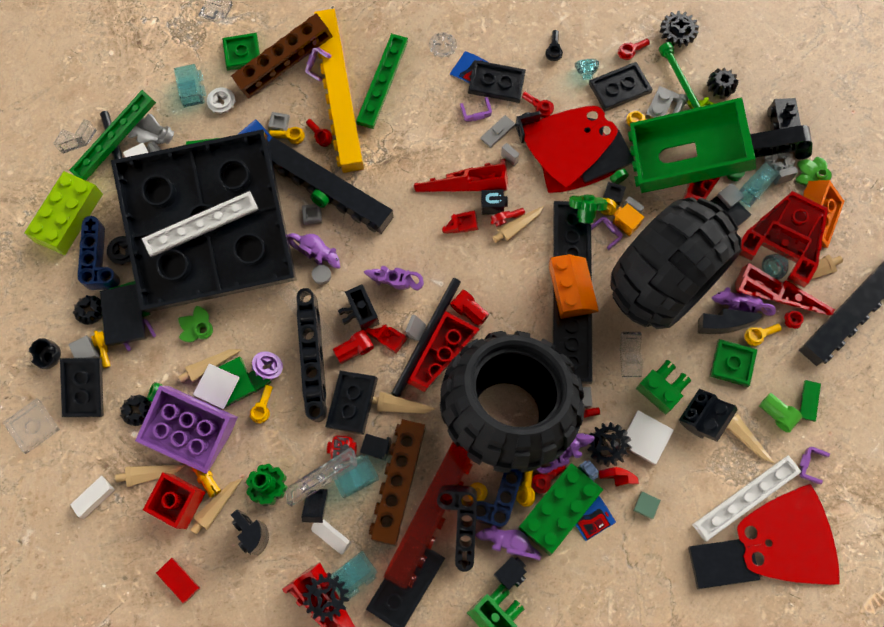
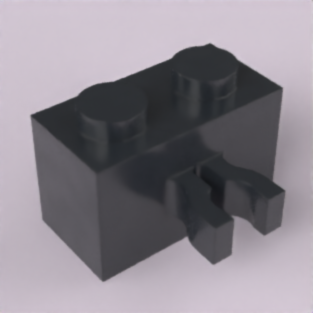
(783, 113)
(361, 308)

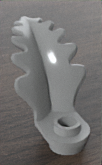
(150, 131)

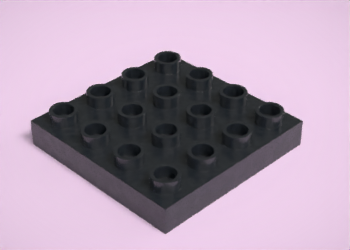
(184, 181)

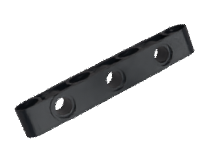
(311, 355)

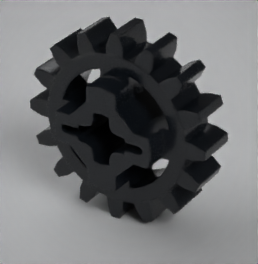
(679, 29)
(616, 438)
(320, 606)

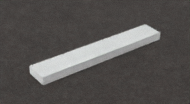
(200, 224)
(746, 498)

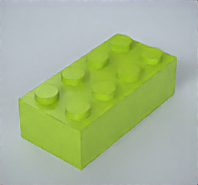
(62, 213)

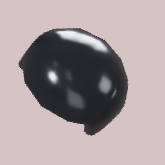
(45, 353)

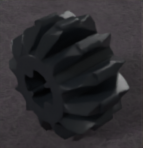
(722, 83)

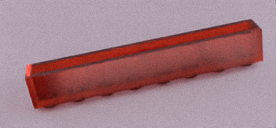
(427, 520)

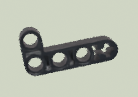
(783, 141)
(463, 528)

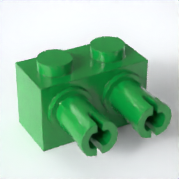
(661, 392)
(489, 614)

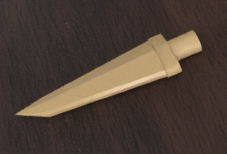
(512, 228)
(826, 266)
(197, 370)
(392, 403)
(742, 432)
(140, 474)
(213, 508)

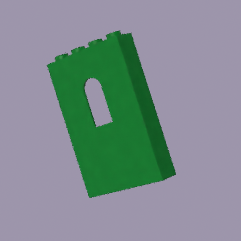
(720, 142)

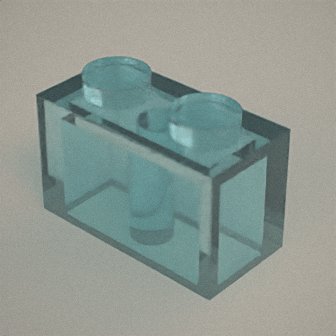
(189, 85)
(758, 184)
(357, 478)
(356, 573)

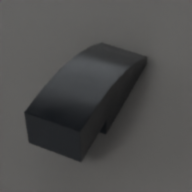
(726, 321)

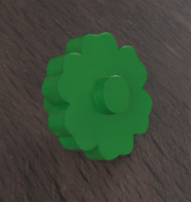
(587, 206)
(266, 484)

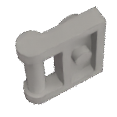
(662, 102)

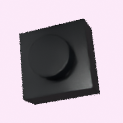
(614, 192)

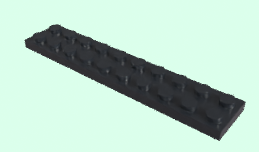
(573, 334)

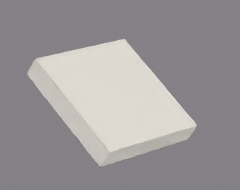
(648, 437)

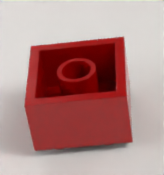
(174, 501)

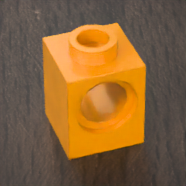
(628, 219)

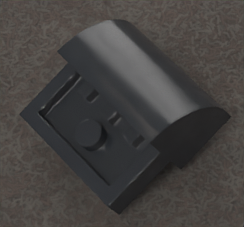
(707, 415)
(254, 534)

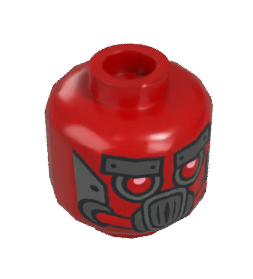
(340, 444)

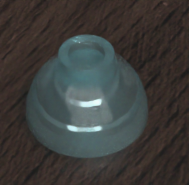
(587, 68)
(775, 266)

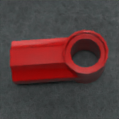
(465, 304)
(357, 345)

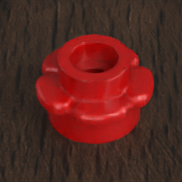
(798, 319)

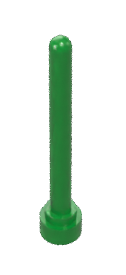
(667, 51)

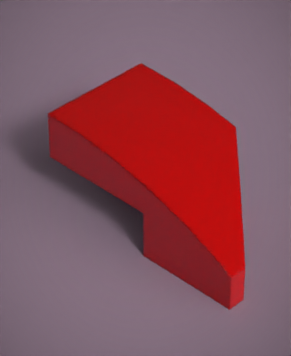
(462, 223)
(388, 337)
(620, 476)

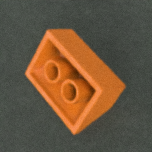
(825, 193)
(572, 286)

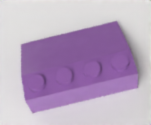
(185, 428)

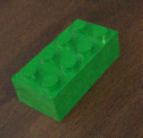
(560, 509)

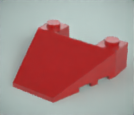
(791, 230)

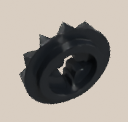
(113, 250)
(91, 316)
(126, 410)

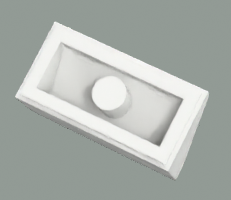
(92, 497)
(331, 536)

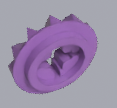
(266, 358)

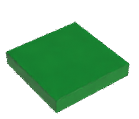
(240, 50)
(733, 363)
(244, 385)

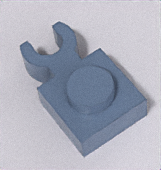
(589, 469)

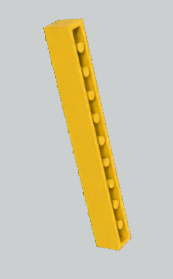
(339, 98)

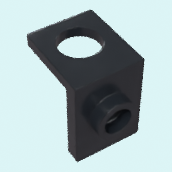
(524, 119)
(376, 446)

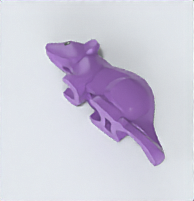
(313, 246)
(396, 278)
(743, 302)
(580, 440)
(513, 540)

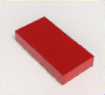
(178, 580)

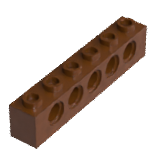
(281, 55)
(390, 534)

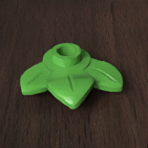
(812, 169)
(194, 324)

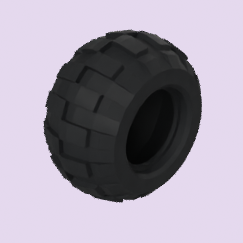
(674, 262)
(519, 362)

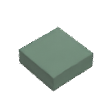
(646, 505)

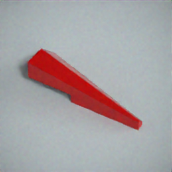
(470, 179)
(762, 285)
(297, 587)

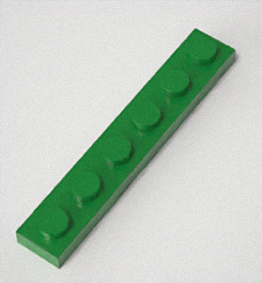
(382, 81)
(113, 136)

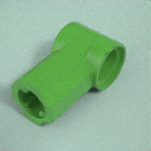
(785, 416)

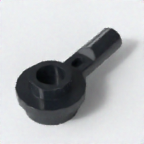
(554, 51)

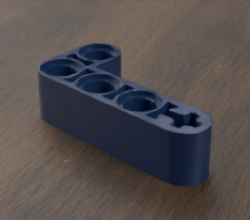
(94, 231)
(499, 506)

